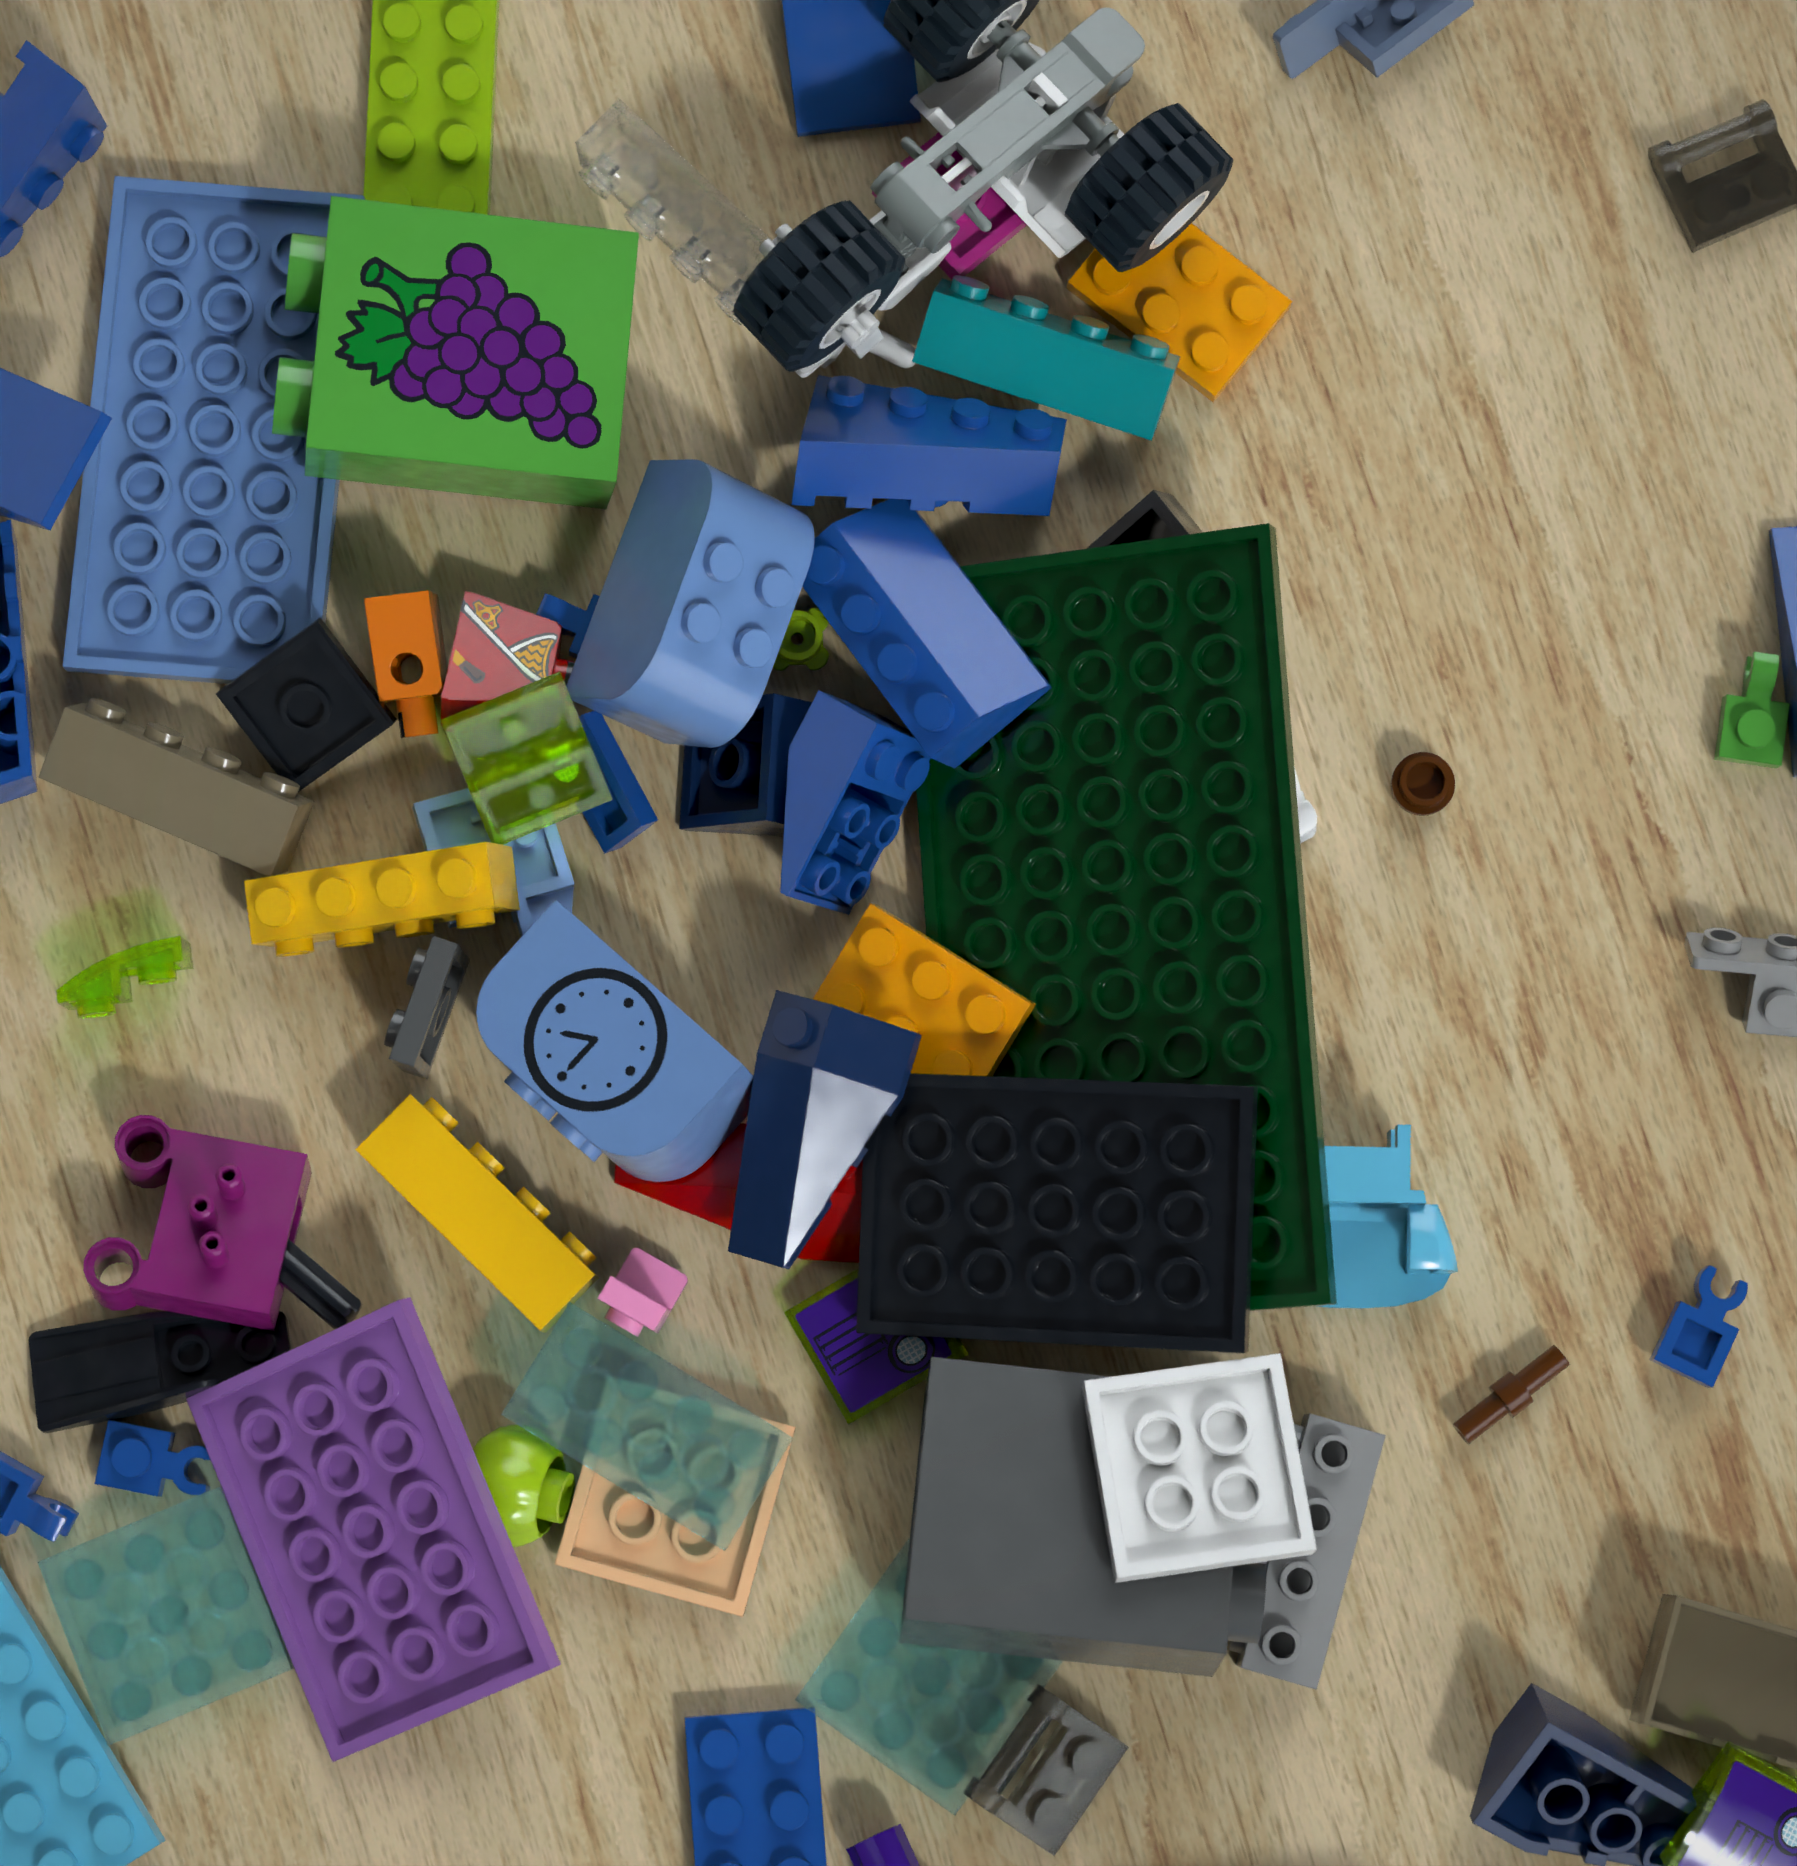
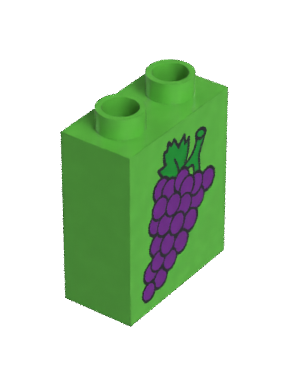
(461, 352)

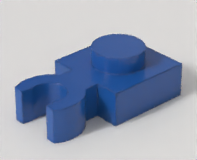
(1697, 1337)
(143, 1458)

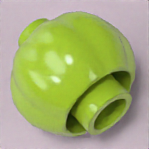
(525, 1482)

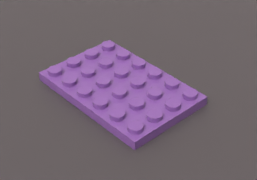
(372, 1530)

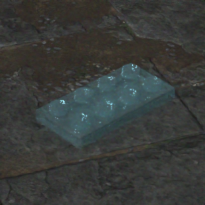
(647, 1426)

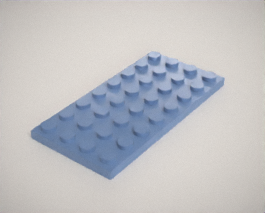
(192, 515)

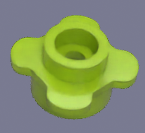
(811, 650)

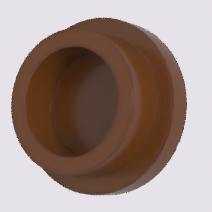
(1422, 784)

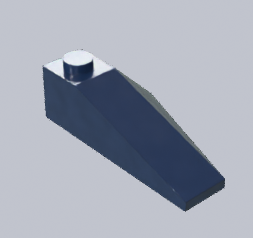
(812, 1107)
(1576, 1787)

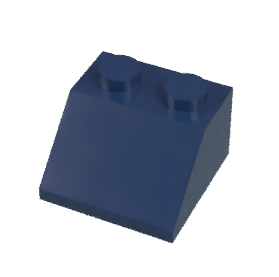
(744, 780)

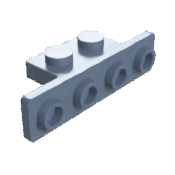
(1370, 30)

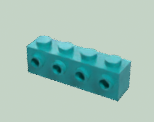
(1046, 357)

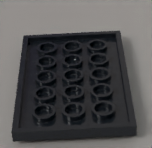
(1061, 1213)

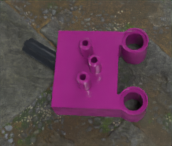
(220, 1233)

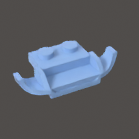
(538, 857)

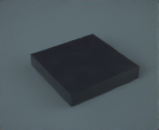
(306, 705)

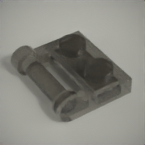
(1736, 194)
(1058, 1780)

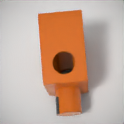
(403, 628)

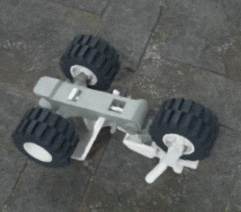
(1026, 129)

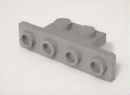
(1772, 971)

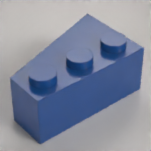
(43, 133)

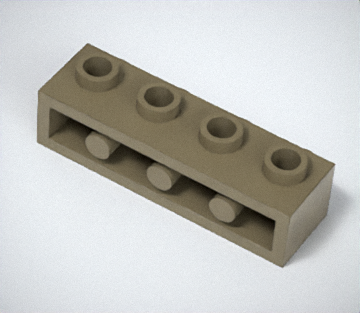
(177, 787)

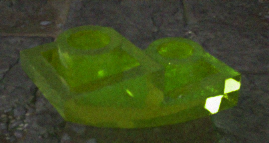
(109, 982)

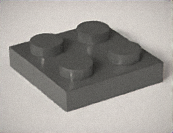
(419, 1029)

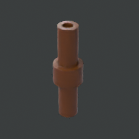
(1511, 1394)

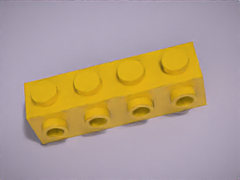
(381, 896)
(477, 1212)

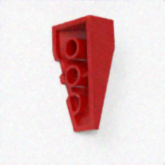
(712, 1196)

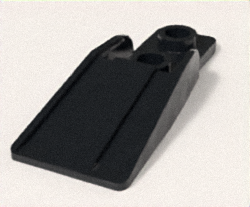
(139, 1364)

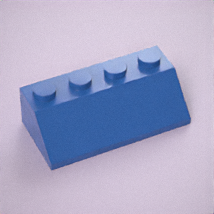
(921, 629)

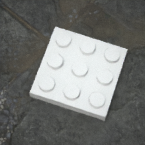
(1198, 1468)

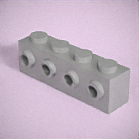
(1308, 1589)

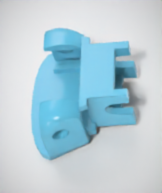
(1383, 1234)

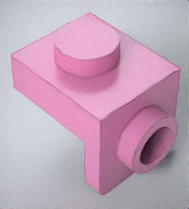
(642, 1292)

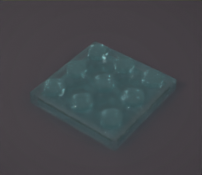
(165, 1615)
(920, 1707)

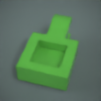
(1751, 724)

